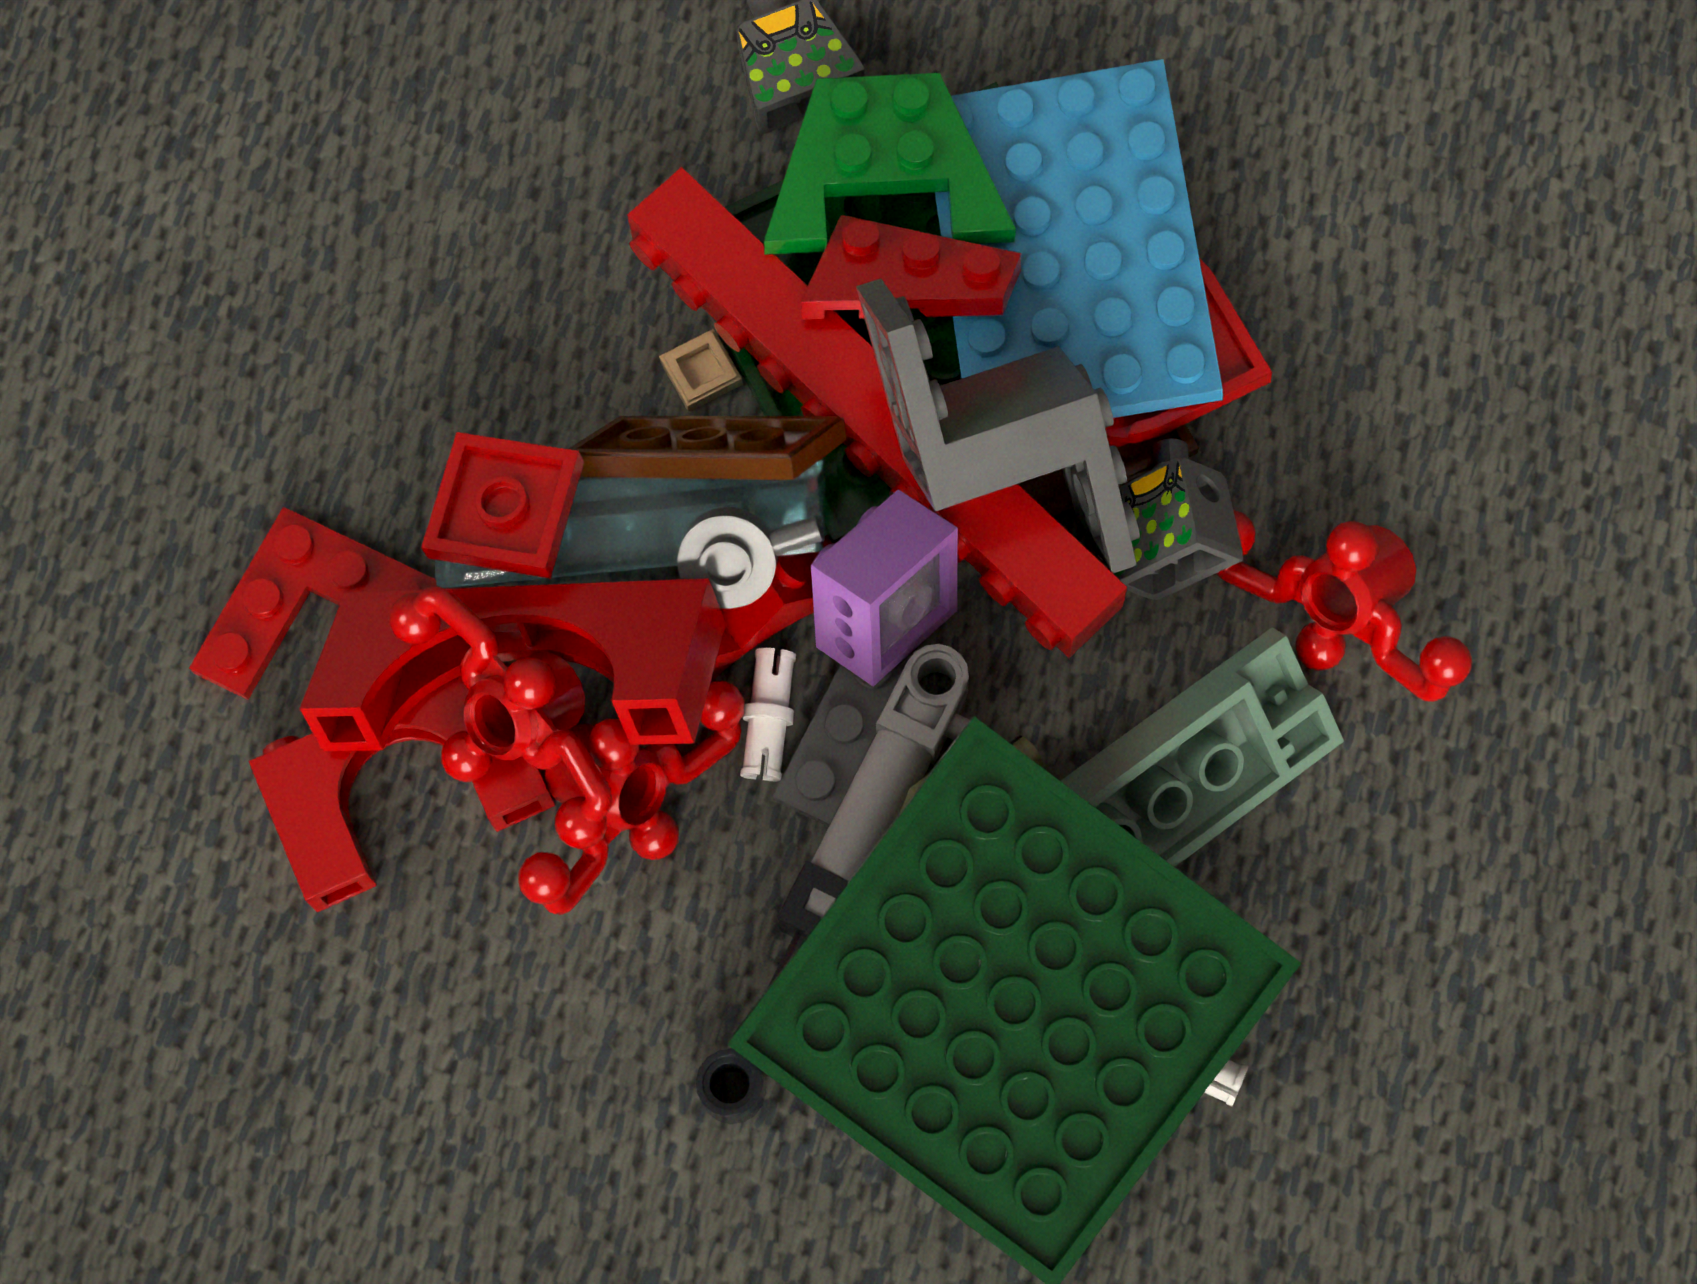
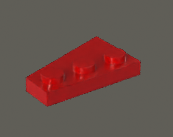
(927, 269)

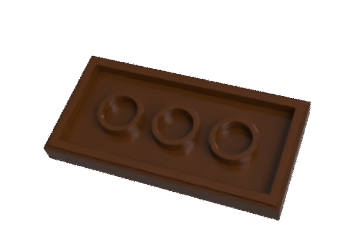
(709, 446)

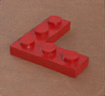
(289, 565)

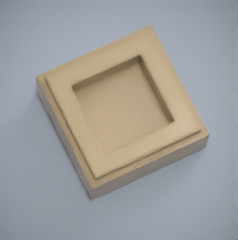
(701, 370)

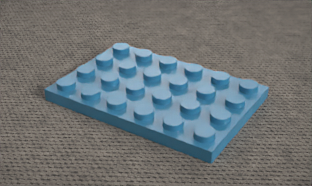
(1100, 234)

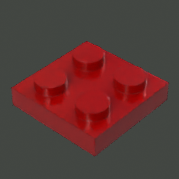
(503, 505)

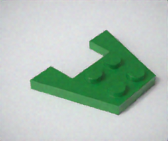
(882, 141)

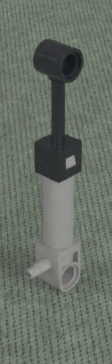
(906, 743)

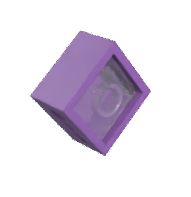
(885, 586)

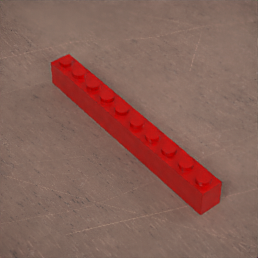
(834, 372)

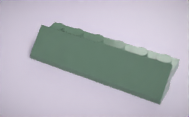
(1212, 751)

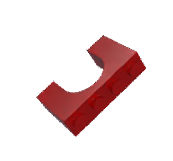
(311, 793)

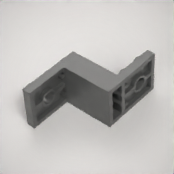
(1001, 427)

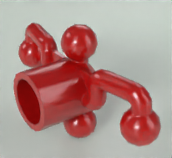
(1354, 593)
(512, 710)
(637, 789)

